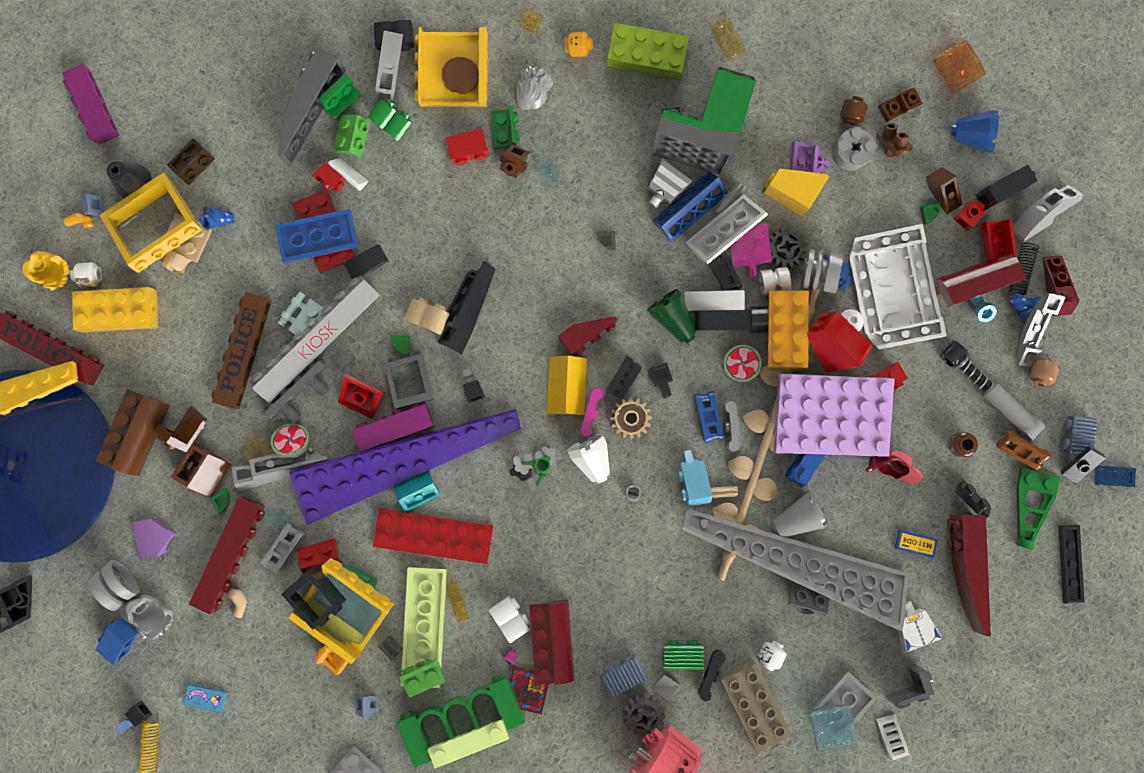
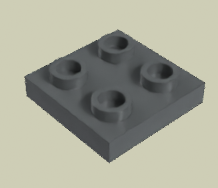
(807, 600)

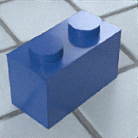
(116, 640)

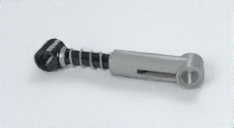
(1024, 423)

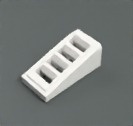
(892, 755)

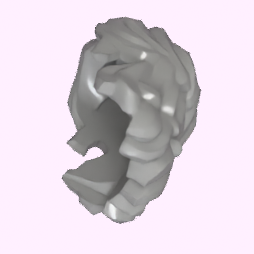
(532, 87)
(148, 616)

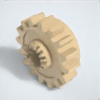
(641, 418)

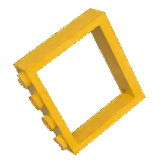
(136, 202)

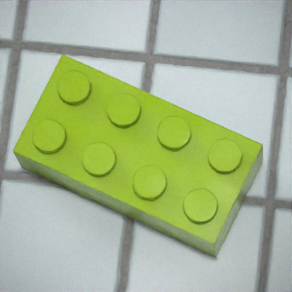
(647, 51)

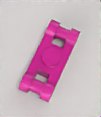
(591, 412)

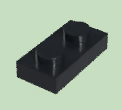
(972, 499)

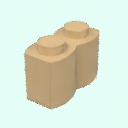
(427, 316)

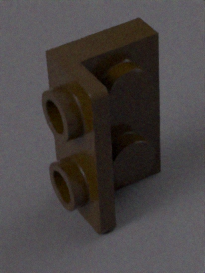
(190, 161)

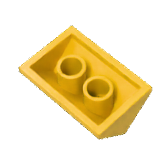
(566, 385)

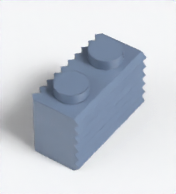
(1079, 434)
(622, 676)

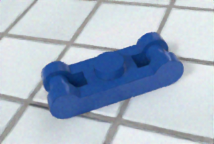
(709, 416)

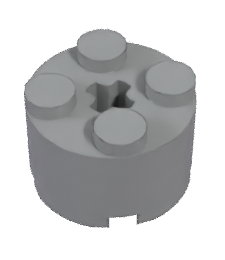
(863, 145)

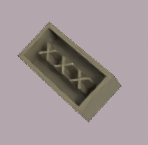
(755, 706)

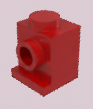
(329, 177)
(964, 216)

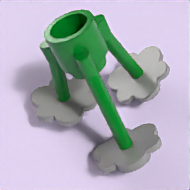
(541, 465)

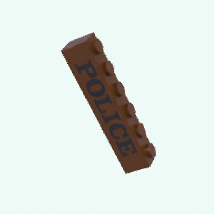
(241, 350)

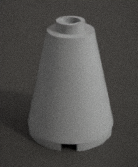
(800, 517)

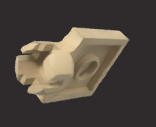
(187, 251)

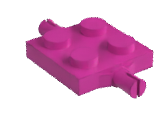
(752, 249)

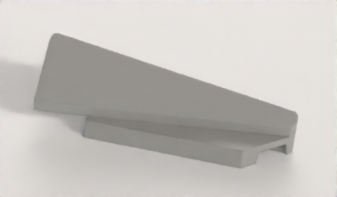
(271, 468)

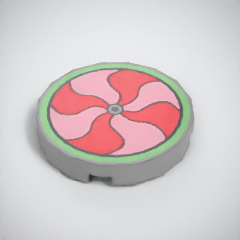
(742, 363)
(290, 441)

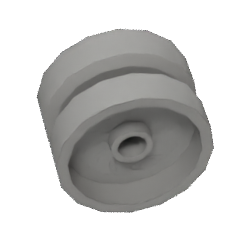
(113, 585)

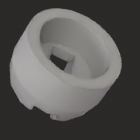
(633, 489)

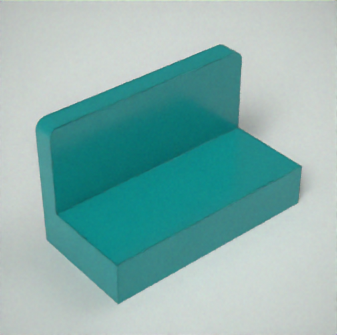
(416, 491)

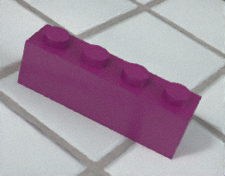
(90, 104)
(392, 428)

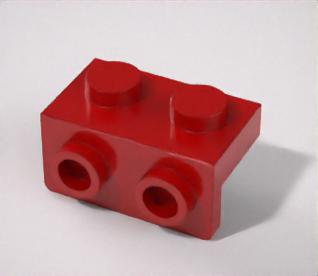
(998, 238)
(318, 554)

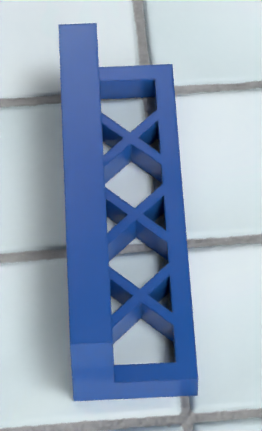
(689, 203)

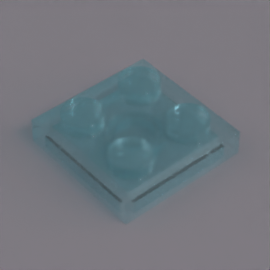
(833, 727)

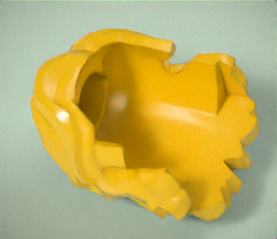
(46, 270)

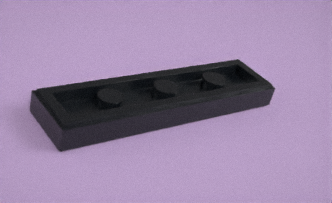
(1071, 564)

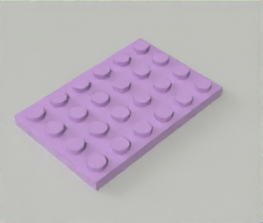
(833, 415)

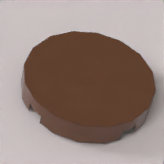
(460, 75)

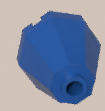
(977, 130)

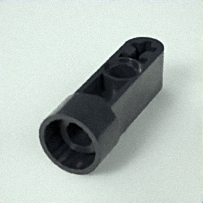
(753, 319)

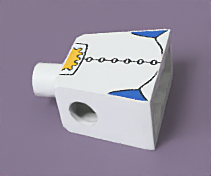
(917, 629)

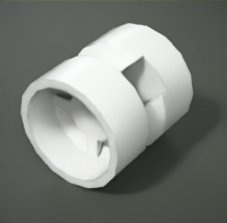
(776, 280)

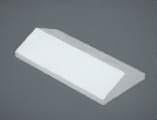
(725, 229)

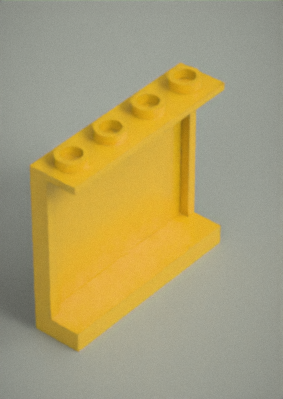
(434, 52)

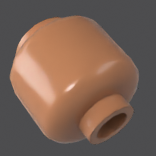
(1044, 372)

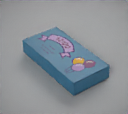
(205, 698)

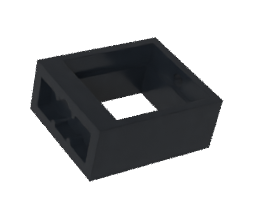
(1007, 187)
(325, 586)

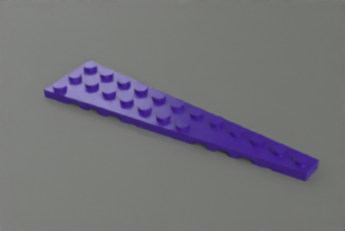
(357, 476)

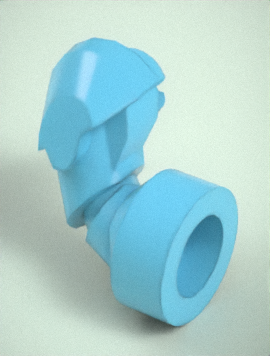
(984, 310)

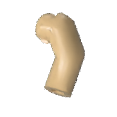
(239, 600)

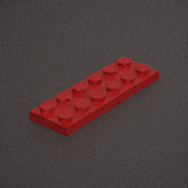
(433, 536)

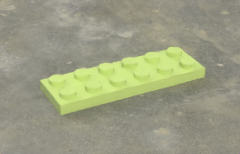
(424, 616)

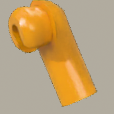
(79, 218)

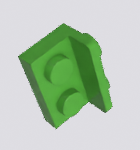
(423, 677)

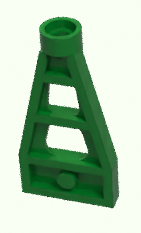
(1038, 482)

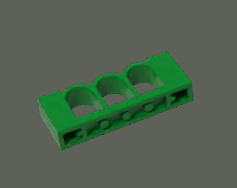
(412, 726)

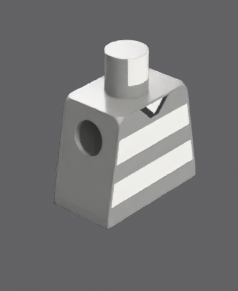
(667, 185)

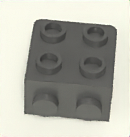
(920, 691)

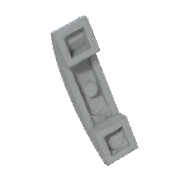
(1035, 327)

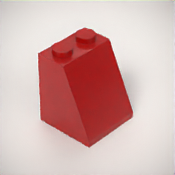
(837, 342)

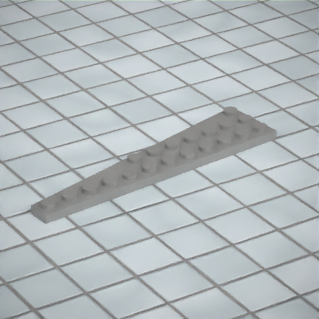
(846, 579)

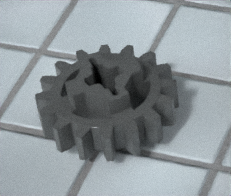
(785, 239)
(643, 714)

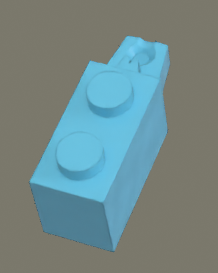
(695, 481)

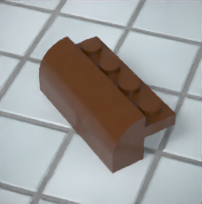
(132, 433)

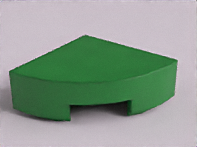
(930, 212)
(401, 343)
(221, 500)

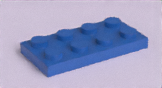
(316, 236)

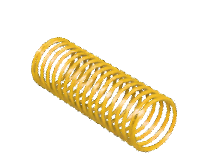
(145, 728)

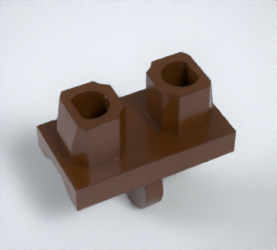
(894, 142)

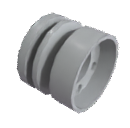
(823, 270)

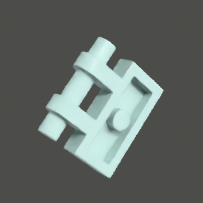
(309, 311)

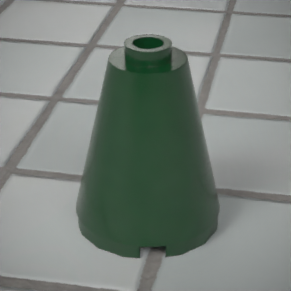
(674, 316)

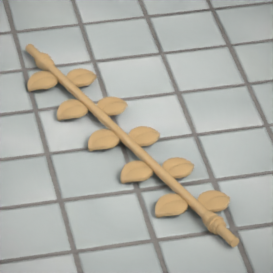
(743, 466)

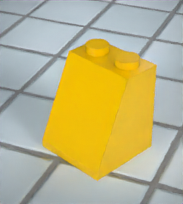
(795, 189)

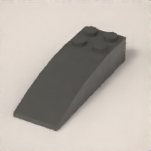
(304, 105)

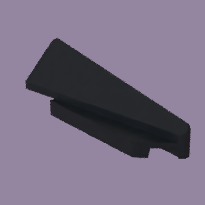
(466, 308)

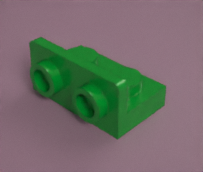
(339, 97)
(504, 128)

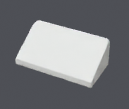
(348, 173)

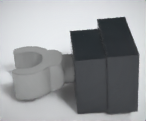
(473, 388)

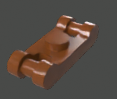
(1023, 450)

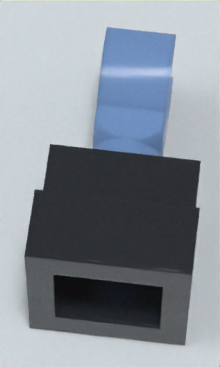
(135, 716)

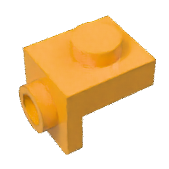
(331, 660)

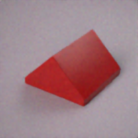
(360, 396)

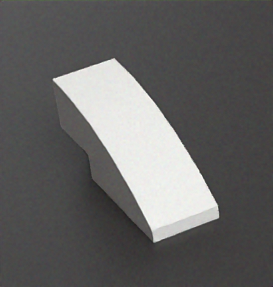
(714, 300)

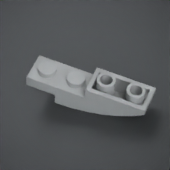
(388, 66)
(1044, 210)

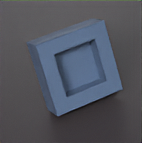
(92, 204)
(363, 705)

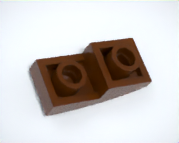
(900, 104)

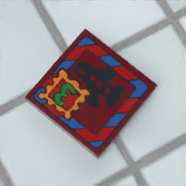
(530, 696)

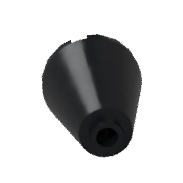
(127, 177)

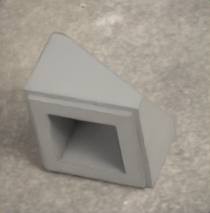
(666, 686)

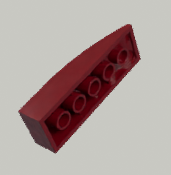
(970, 567)

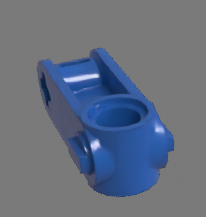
(803, 468)

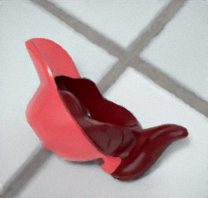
(896, 465)

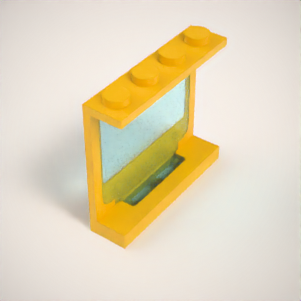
(357, 621)

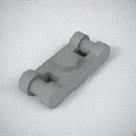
(731, 426)
(282, 548)

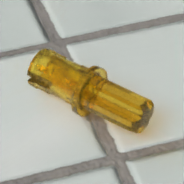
(457, 601)

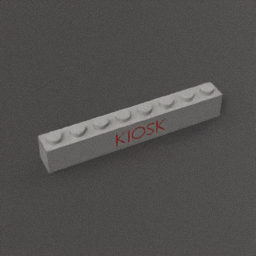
(313, 339)

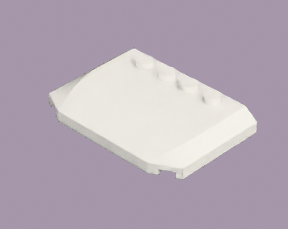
(896, 287)

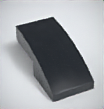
(366, 261)

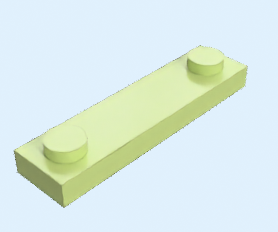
(468, 743)

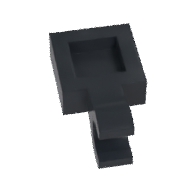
(661, 377)

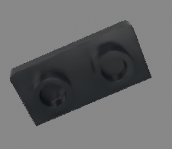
(624, 378)

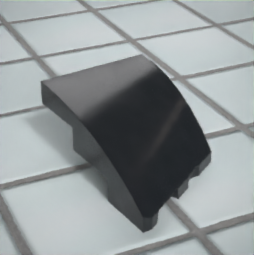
(18, 599)

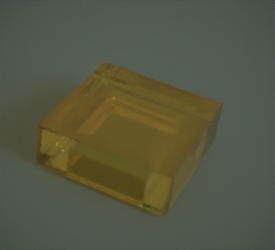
(531, 21)

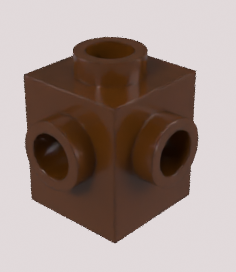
(514, 160)

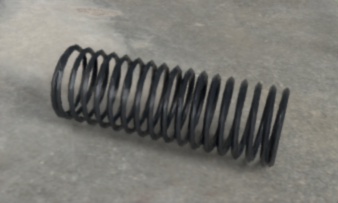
(1032, 249)

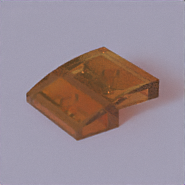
(959, 66)

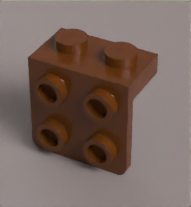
(184, 433)

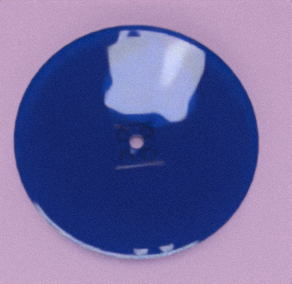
(55, 479)

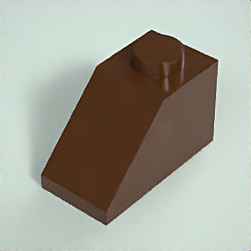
(945, 189)

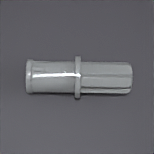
(729, 198)

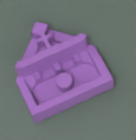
(807, 158)
(152, 537)

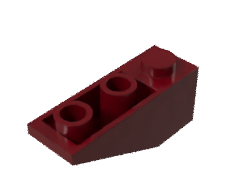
(1060, 283)
(579, 334)

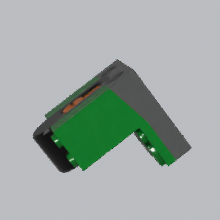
(713, 140)

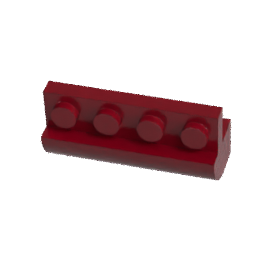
(980, 279)
(552, 642)

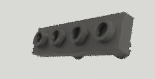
(283, 403)

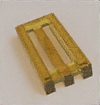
(734, 53)

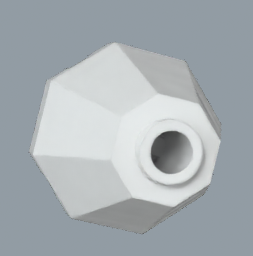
(591, 458)

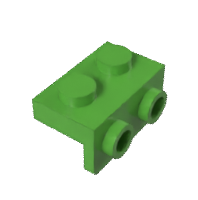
(351, 135)

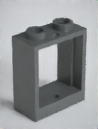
(408, 401)

